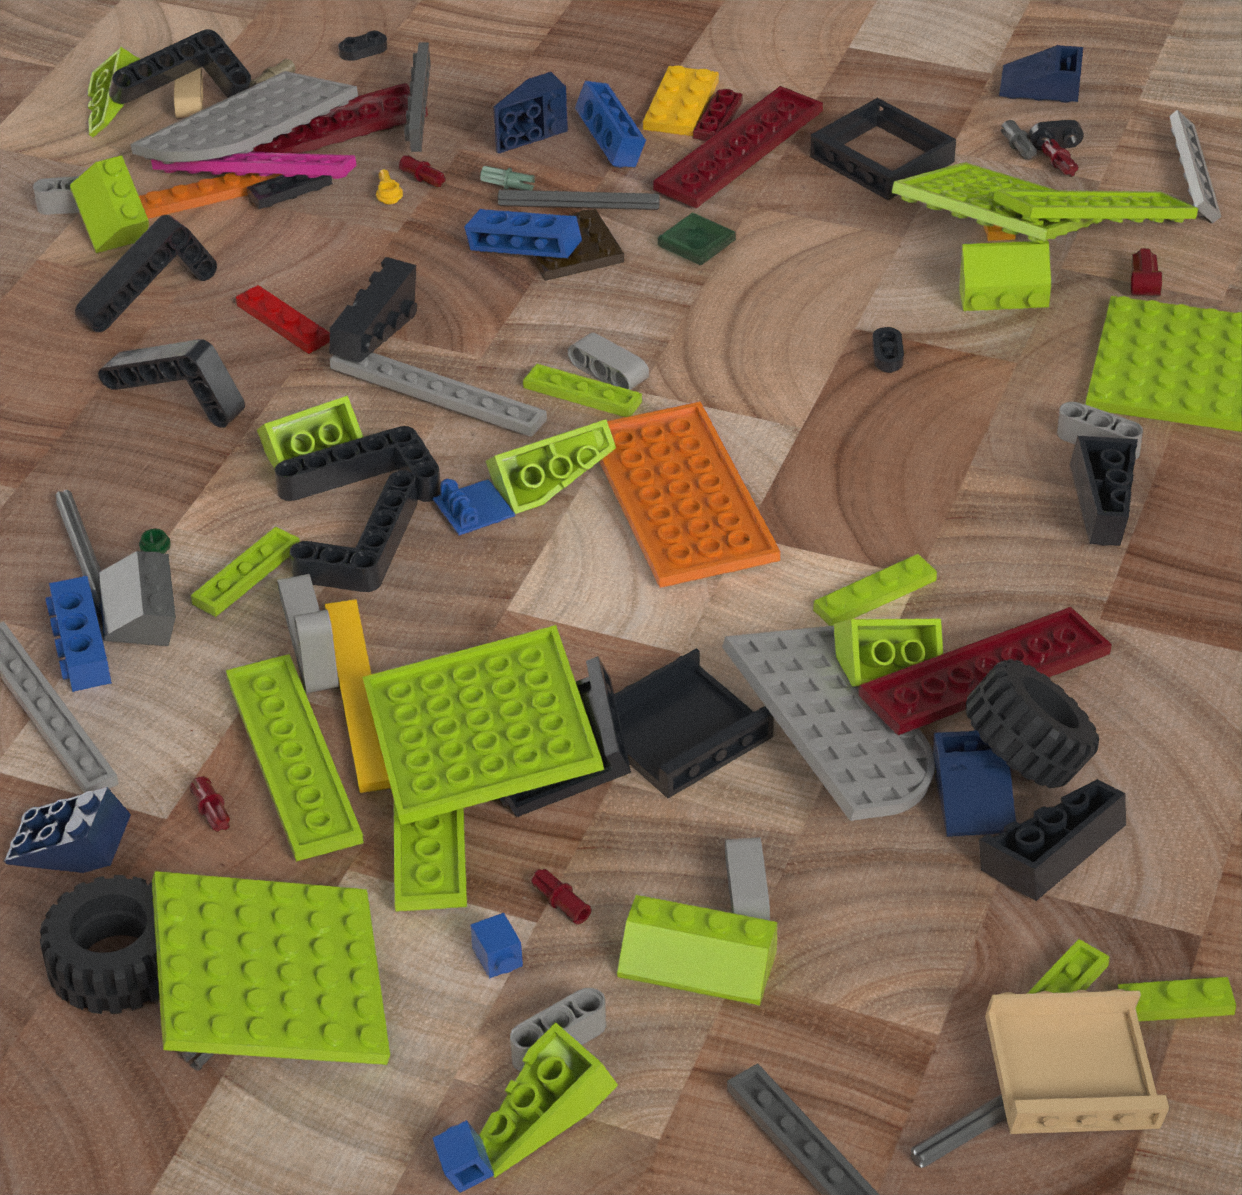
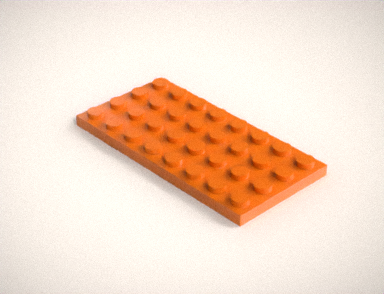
(685, 496)

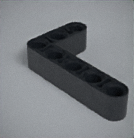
(197, 51)
(139, 267)
(188, 360)
(359, 460)
(367, 564)

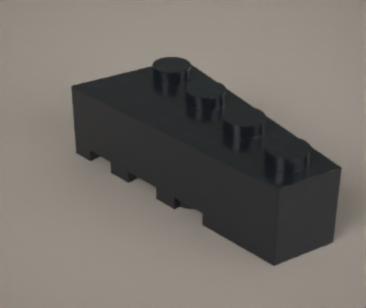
(376, 311)
(1103, 484)
(1055, 840)

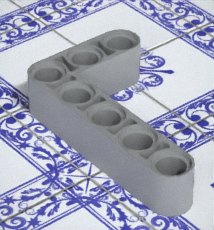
(309, 633)

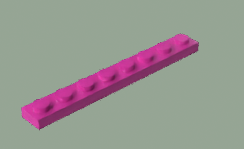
(267, 164)

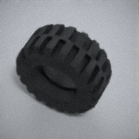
(1032, 724)
(87, 916)

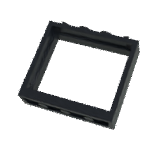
(829, 146)

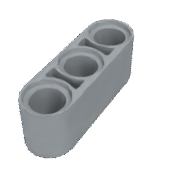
(55, 195)
(608, 362)
(1083, 420)
(747, 877)
(578, 1014)

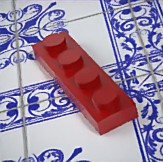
(283, 319)

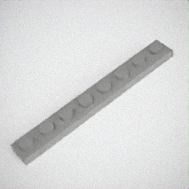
(444, 392)
(52, 716)

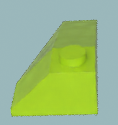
(102, 106)
(542, 469)
(549, 1096)

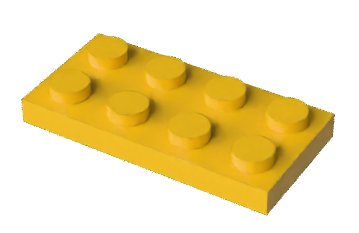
(680, 100)

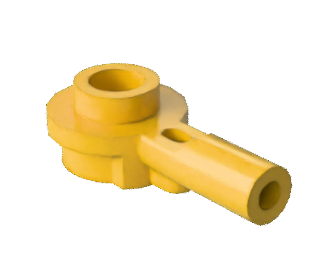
(388, 190)

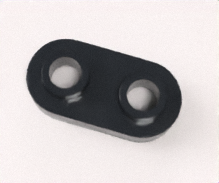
(362, 46)
(1058, 131)
(888, 349)

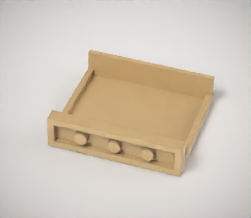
(1073, 1062)

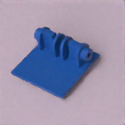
(472, 505)

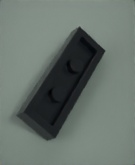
(283, 188)

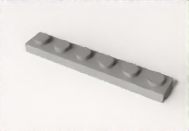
(1194, 166)

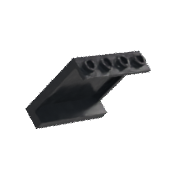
(604, 719)
(686, 725)

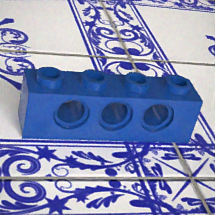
(610, 124)
(523, 233)
(79, 633)

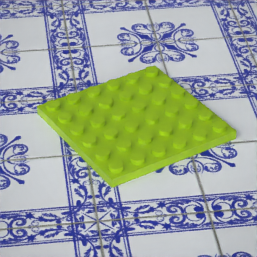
(970, 192)
(1169, 364)
(481, 724)
(267, 969)

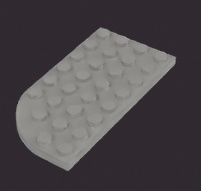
(246, 119)
(830, 725)

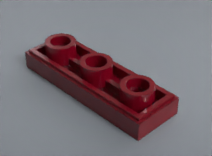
(718, 114)

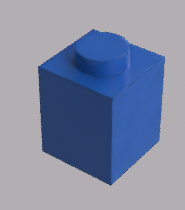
(496, 945)
(463, 1156)

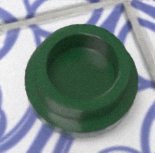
(154, 541)

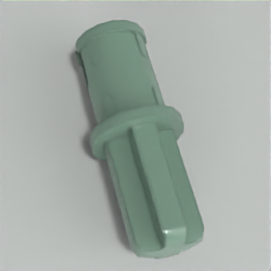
(506, 178)

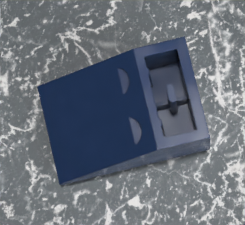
(1044, 75)
(531, 113)
(972, 785)
(70, 833)

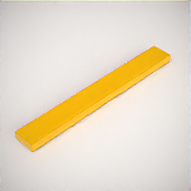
(352, 666)

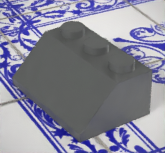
(138, 600)

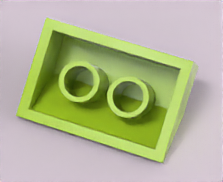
(109, 205)
(1005, 275)
(309, 430)
(883, 646)

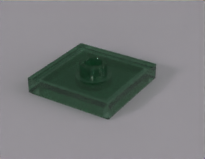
(696, 238)

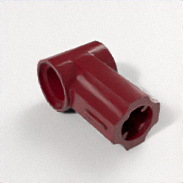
(1145, 276)

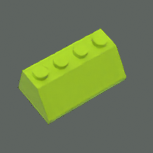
(698, 949)

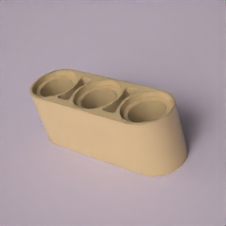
(188, 94)

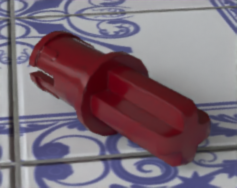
(1060, 158)
(421, 171)
(210, 804)
(561, 896)

